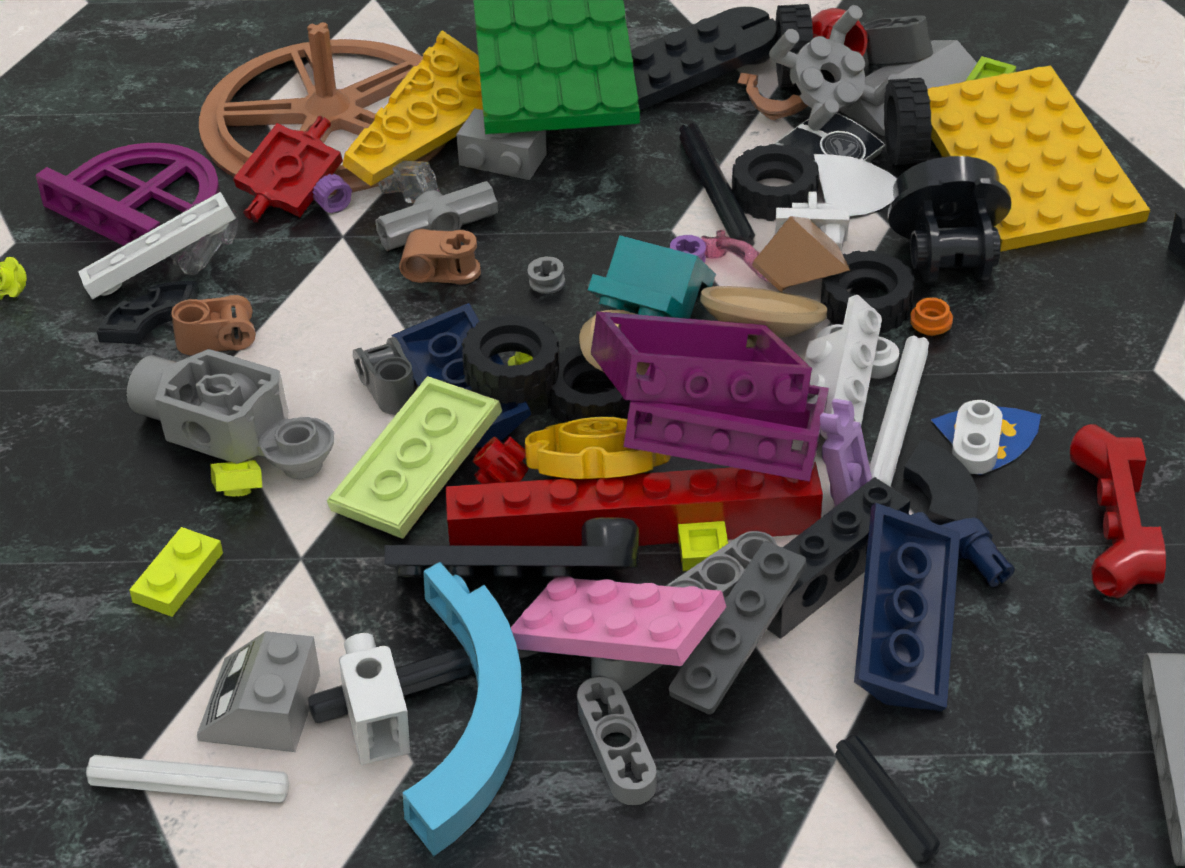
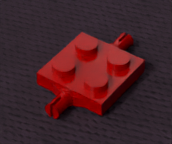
(287, 169)

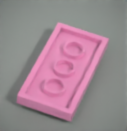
(618, 620)

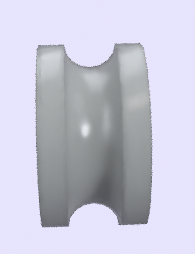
(543, 266)

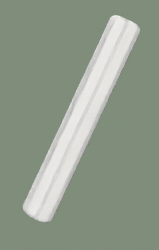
(187, 778)

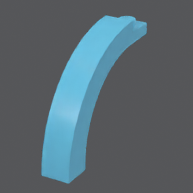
(472, 773)

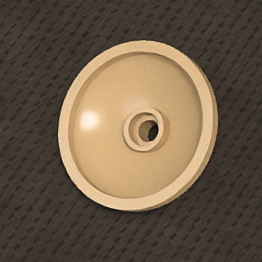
(779, 311)

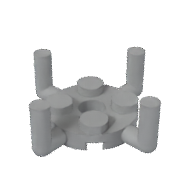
(839, 60)

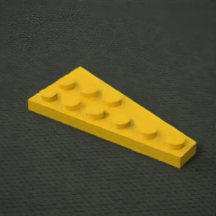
(421, 111)

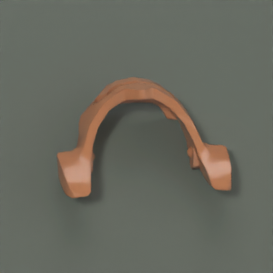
(770, 108)

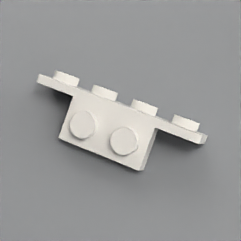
(846, 358)

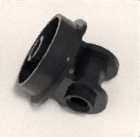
(950, 215)

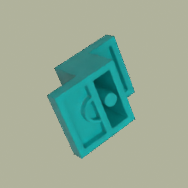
(651, 280)

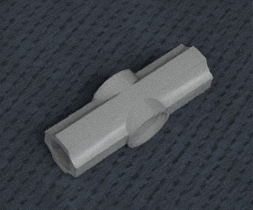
(437, 213)

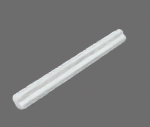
(899, 409)

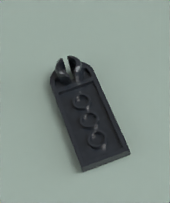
(702, 53)
(605, 545)

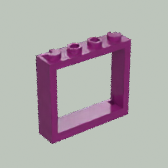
(700, 362)
(730, 436)

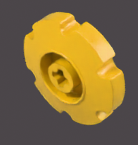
(587, 450)

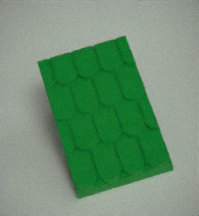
(554, 65)

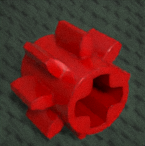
(500, 462)

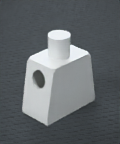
(374, 700)

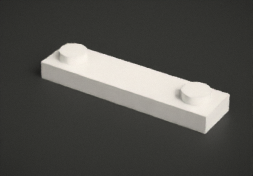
(201, 220)

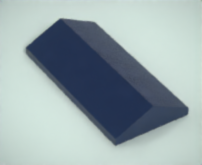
(436, 352)
(907, 610)

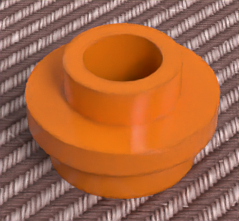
(931, 317)

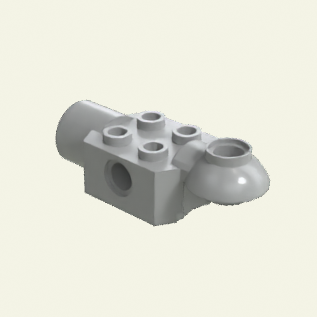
(228, 411)

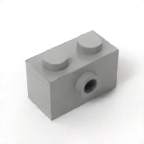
(503, 153)

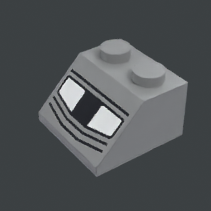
(263, 693)

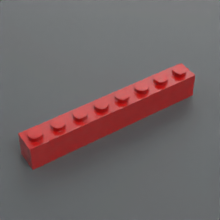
(657, 502)

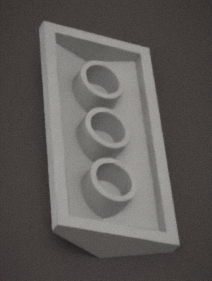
(946, 66)

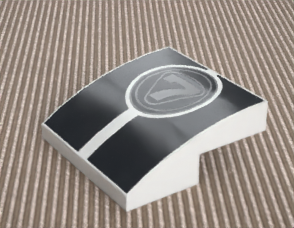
(836, 137)

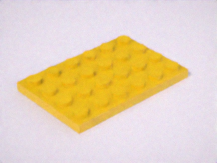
(1044, 152)

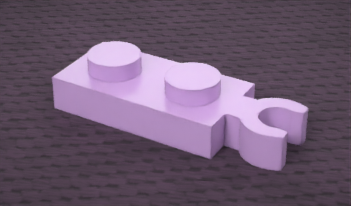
(844, 451)

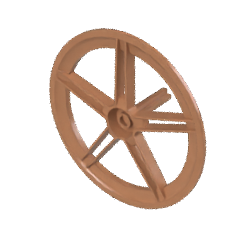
(339, 106)

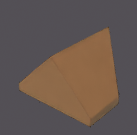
(799, 255)

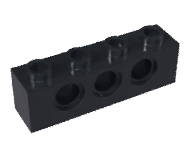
(833, 553)

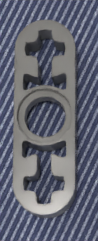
(613, 759)

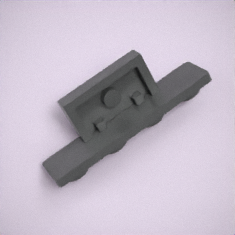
(739, 628)

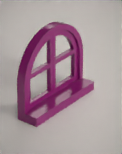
(118, 220)

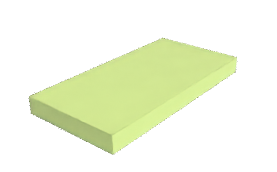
(414, 456)

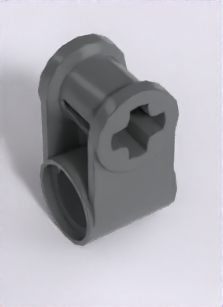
(386, 374)

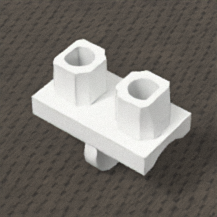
(831, 221)

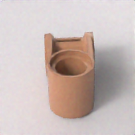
(438, 255)
(210, 324)

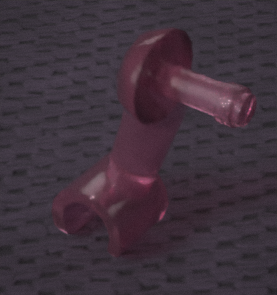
(719, 246)

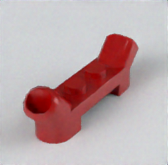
(1136, 551)

